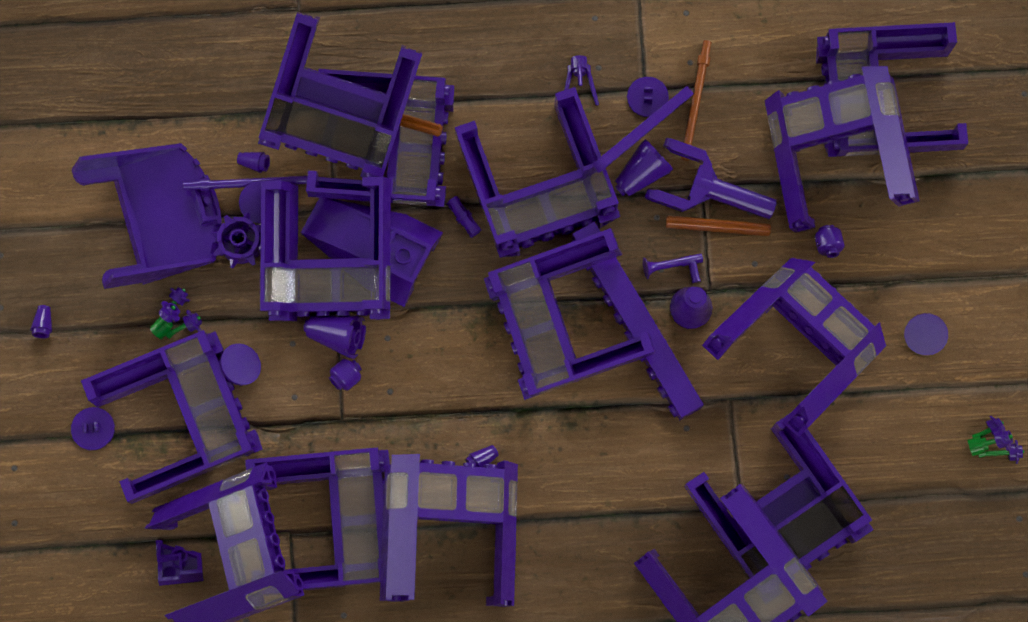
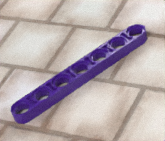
(640, 131)

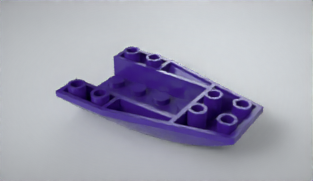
(343, 232)

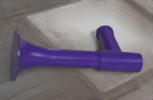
(691, 260)

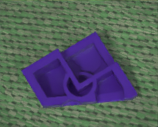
(178, 565)

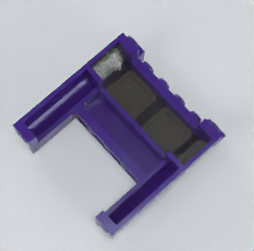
(334, 114)
(808, 510)

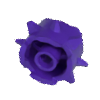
(233, 230)

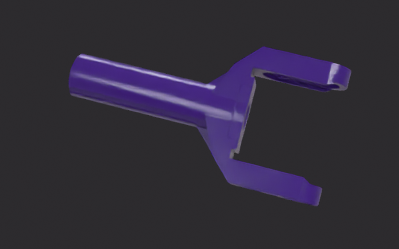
(708, 186)

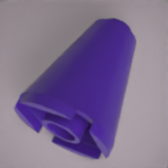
(642, 169)
(691, 307)
(338, 333)

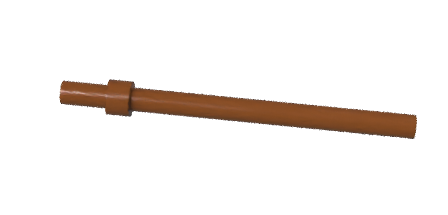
(702, 62)

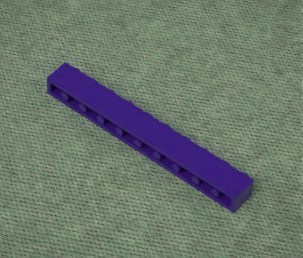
(636, 319)

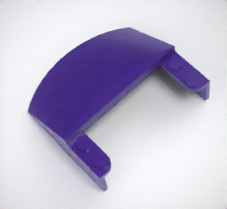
(164, 222)

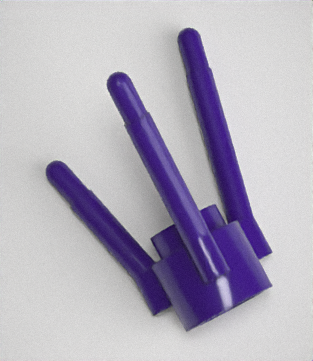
(580, 68)

